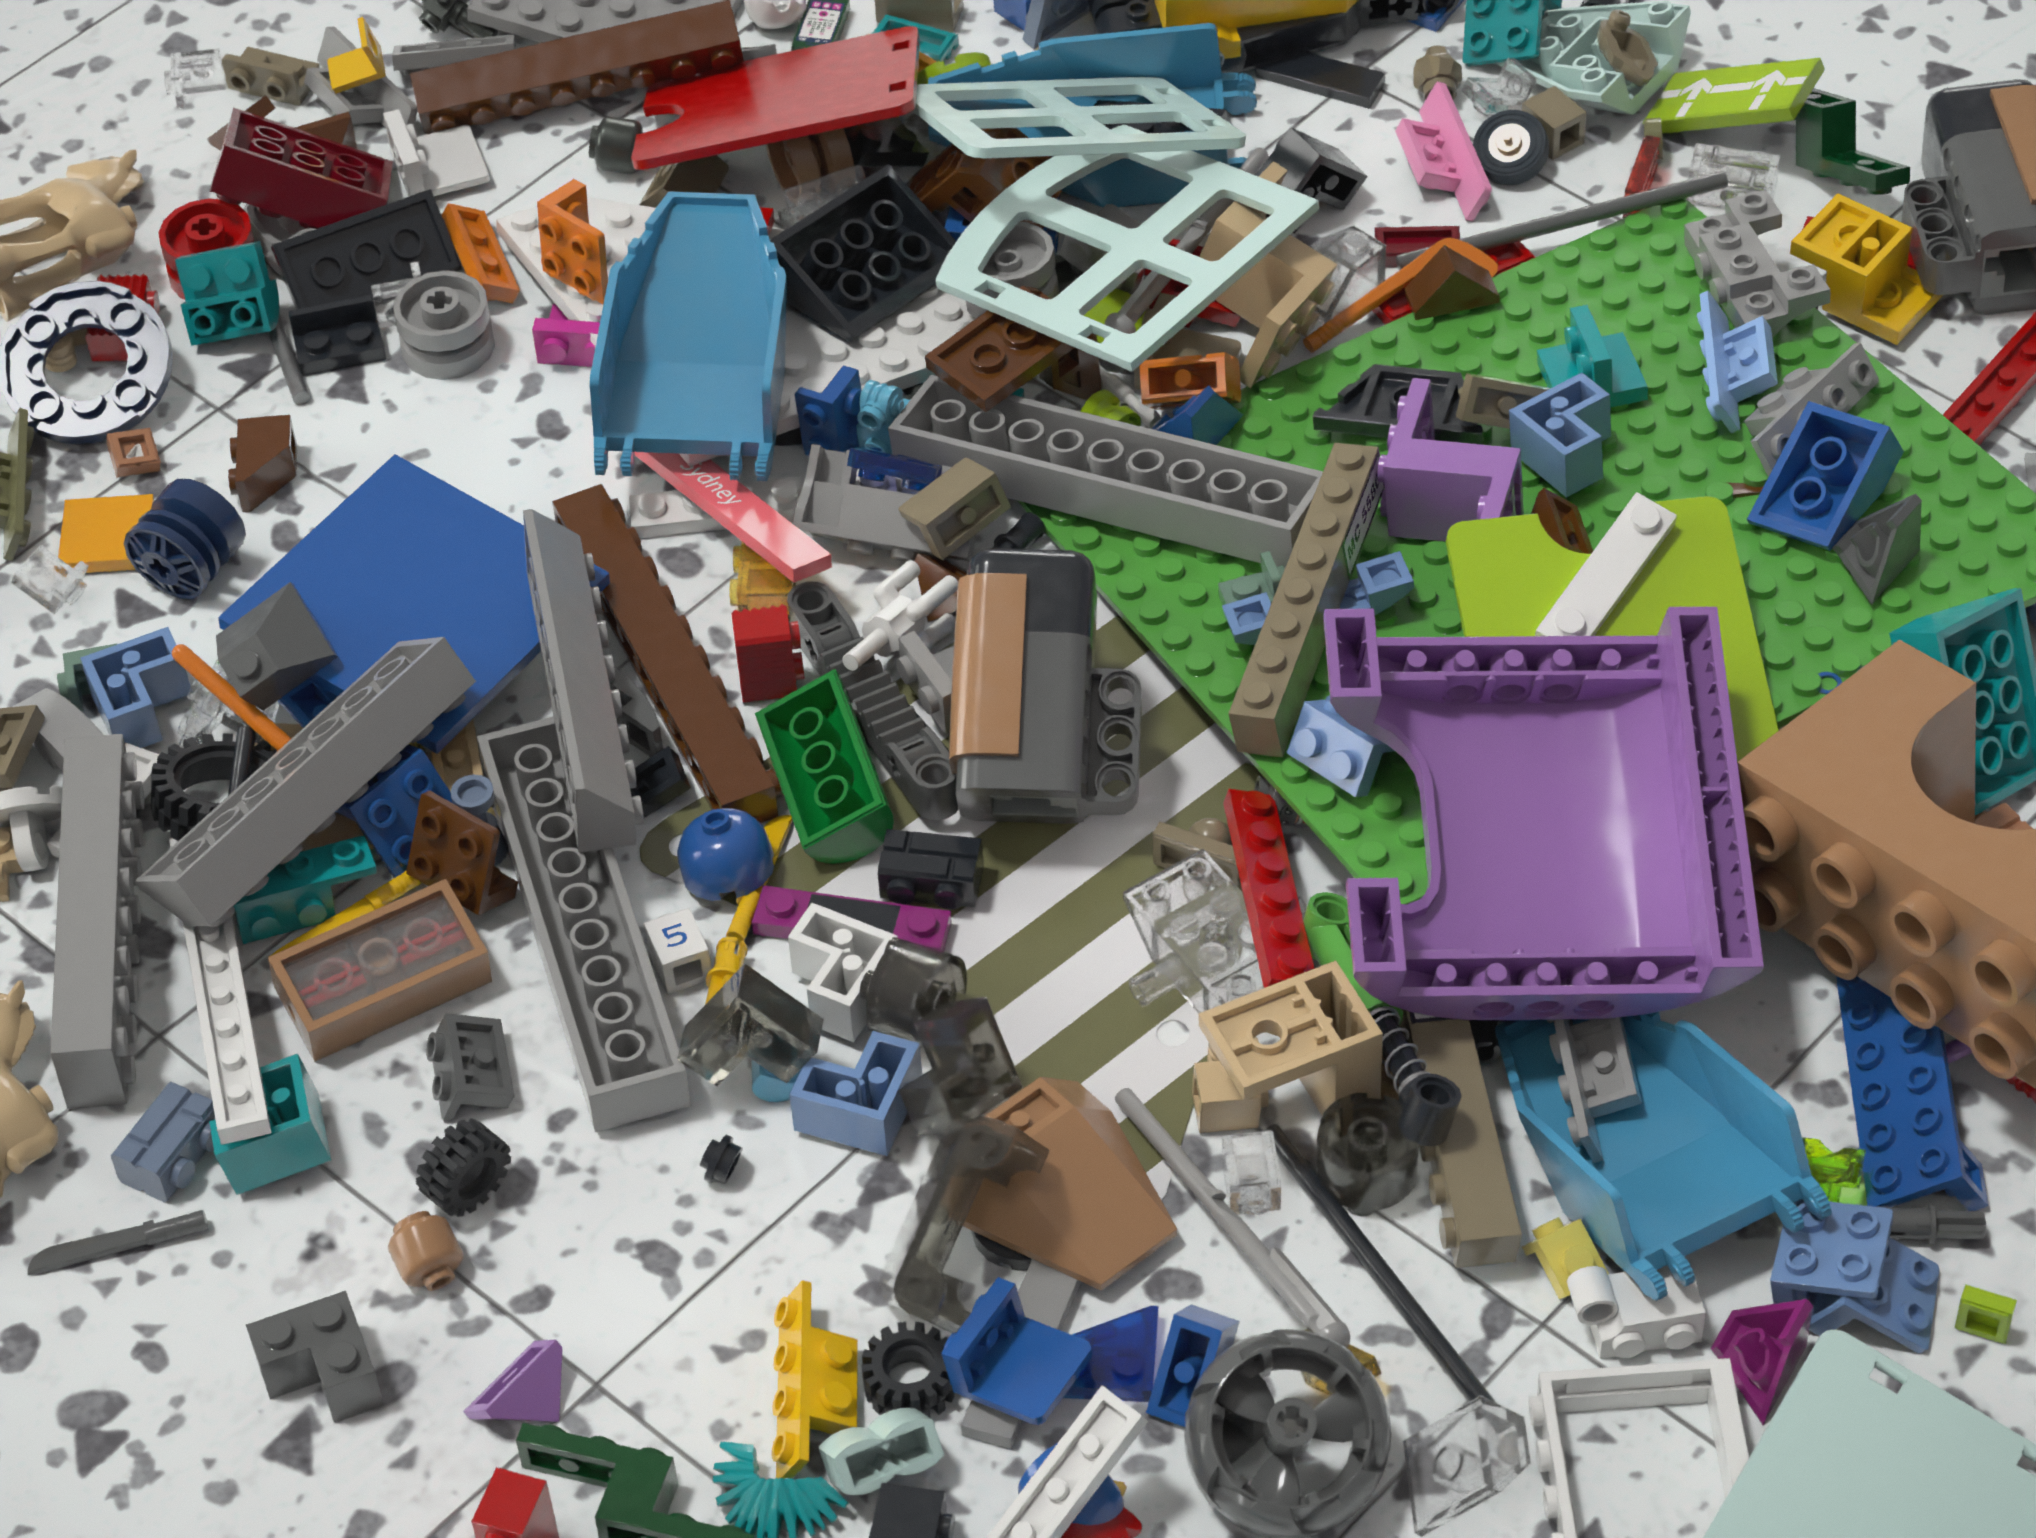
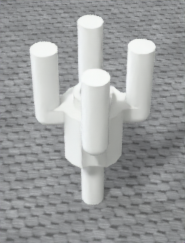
(901, 616)

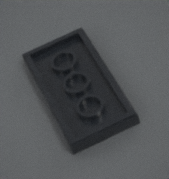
(366, 251)

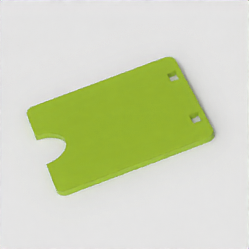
(1514, 573)

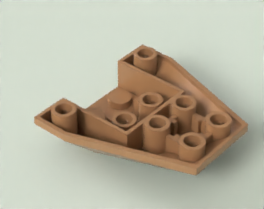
(1089, 1205)

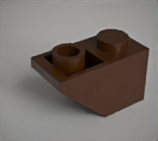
(263, 458)

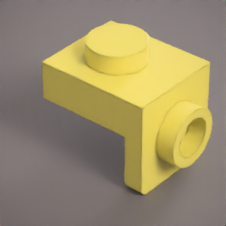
(1563, 1251)

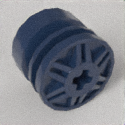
(185, 538)

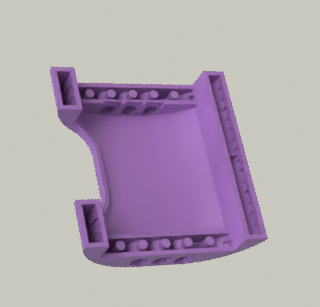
(1567, 816)

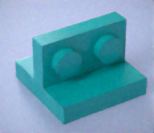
(1601, 358)

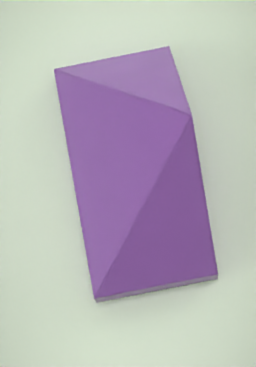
(525, 1389)

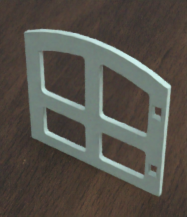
(1126, 248)

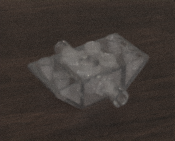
(1194, 934)

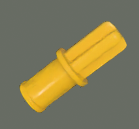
(725, 964)

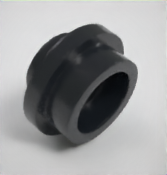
(720, 1159)

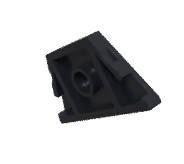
(1372, 404)

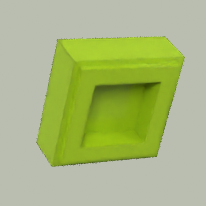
(1985, 1314)

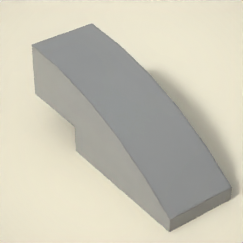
(60, 722)

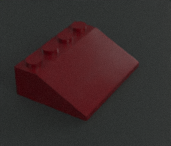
(296, 173)

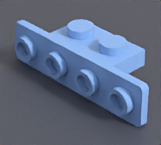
(1737, 361)

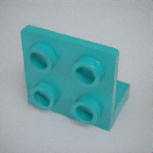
(1503, 29)

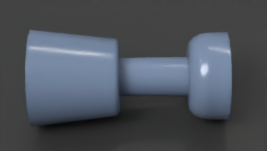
(476, 796)

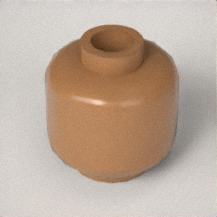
(425, 1250)

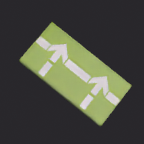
(1736, 95)

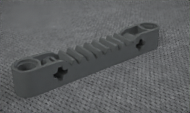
(888, 724)

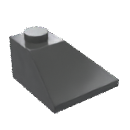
(273, 648)

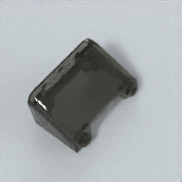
(965, 1155)

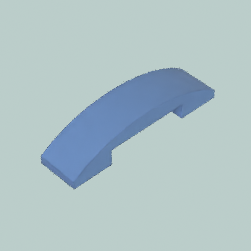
(1378, 587)

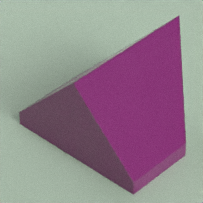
(1764, 1349)

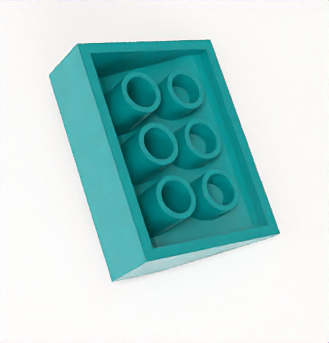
(1994, 648)

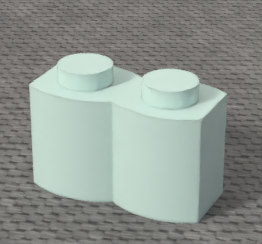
(893, 1444)

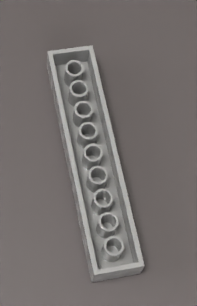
(1114, 471)
(584, 936)

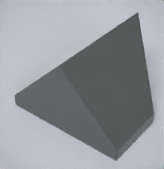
(1881, 545)

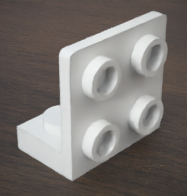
(435, 161)

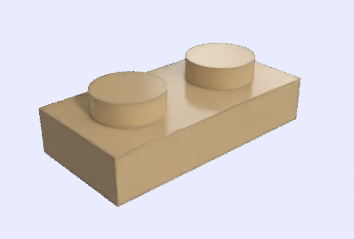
(459, 756)

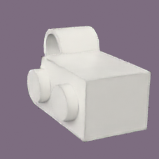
(1628, 1320)

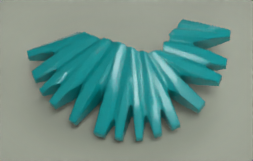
(769, 1501)

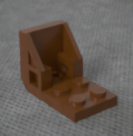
(952, 172)
(1000, 356)

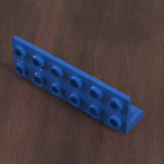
(1904, 1104)

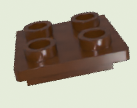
(460, 849)

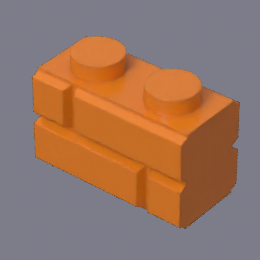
(1175, 380)

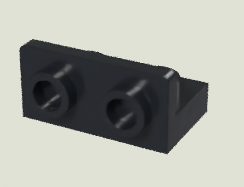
(337, 335)

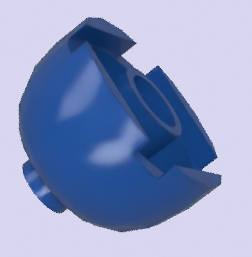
(724, 854)

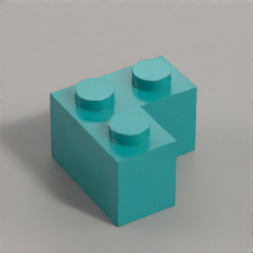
(296, 1127)

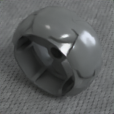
(1351, 1413)

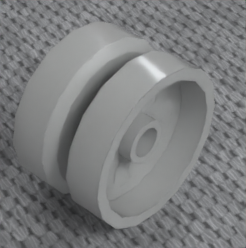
(1022, 259)
(444, 325)

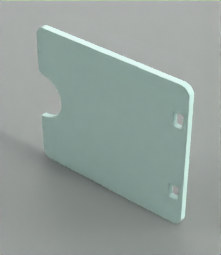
(1878, 1462)

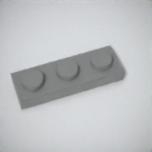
(434, 54)

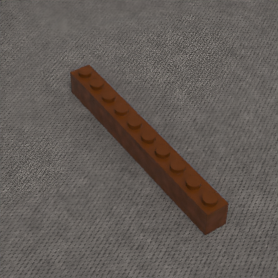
(668, 663)

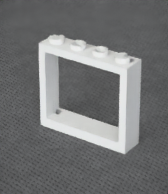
(1632, 1388)

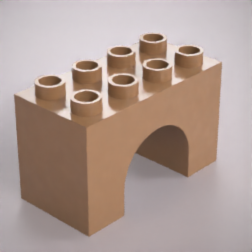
(1878, 859)

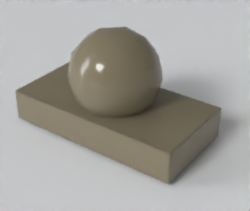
(1212, 835)

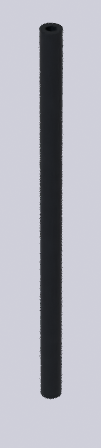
(1378, 1267)

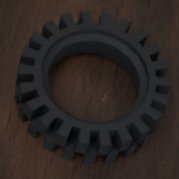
(189, 766)

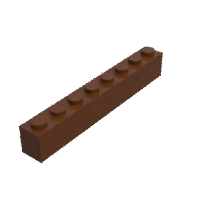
(577, 67)

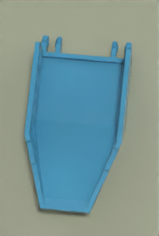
(1179, 54)
(692, 337)
(1681, 1167)

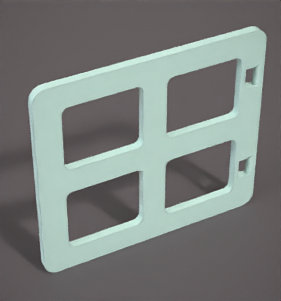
(1083, 122)

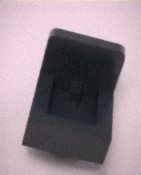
(660, 780)

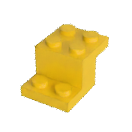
(1865, 268)

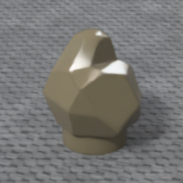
(1437, 67)

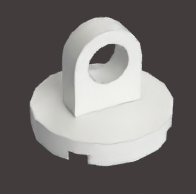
(26, 814)

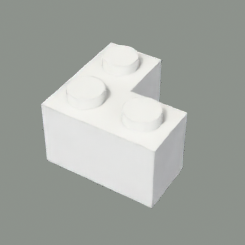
(835, 957)

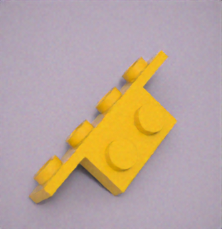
(813, 1381)

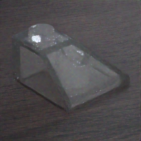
(1358, 268)
(1463, 1461)

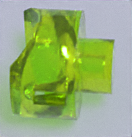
(1834, 1169)

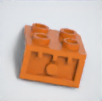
(569, 244)

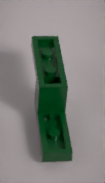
(1829, 146)
(636, 1482)

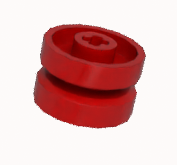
(201, 228)

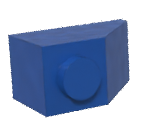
(1190, 1347)

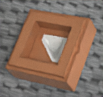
(133, 452)

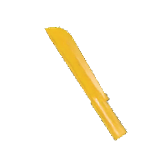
(777, 832)
(371, 901)

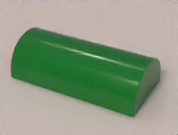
(826, 771)

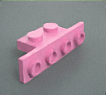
(1443, 152)

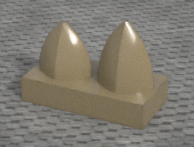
(1489, 399)

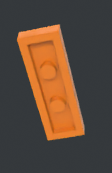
(480, 251)

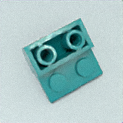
(227, 293)

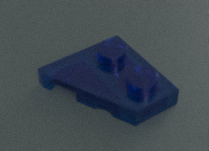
(876, 465)
(1121, 1357)

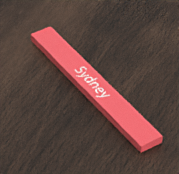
(743, 514)

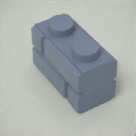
(166, 1143)

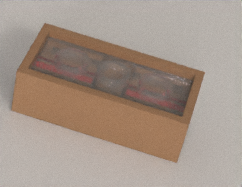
(380, 969)

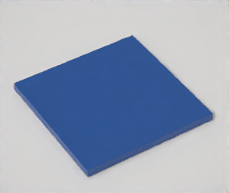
(414, 564)

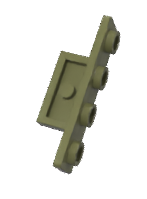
(14, 474)

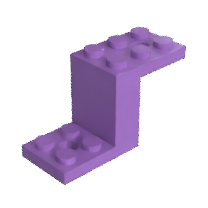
(1442, 481)

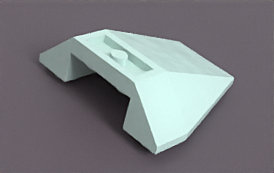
(1579, 69)

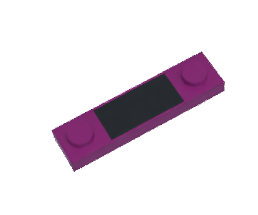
(782, 909)

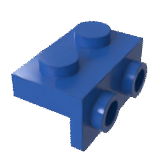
(831, 416)

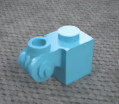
(878, 409)

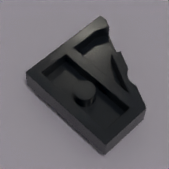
(884, 144)

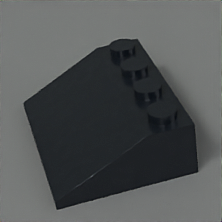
(862, 255)

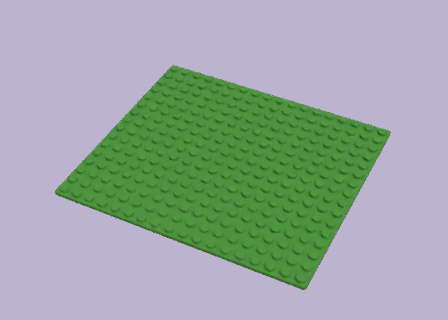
(1669, 447)

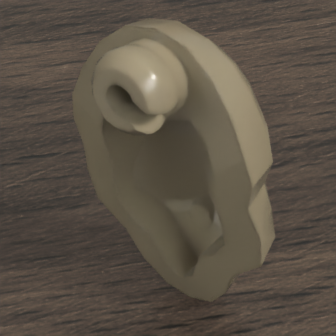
(1626, 48)

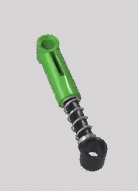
(1426, 1098)

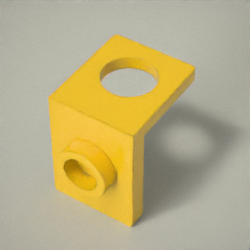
(358, 65)

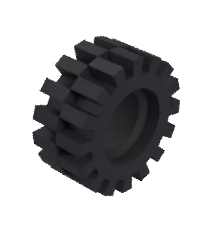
(463, 1167)
(901, 1348)

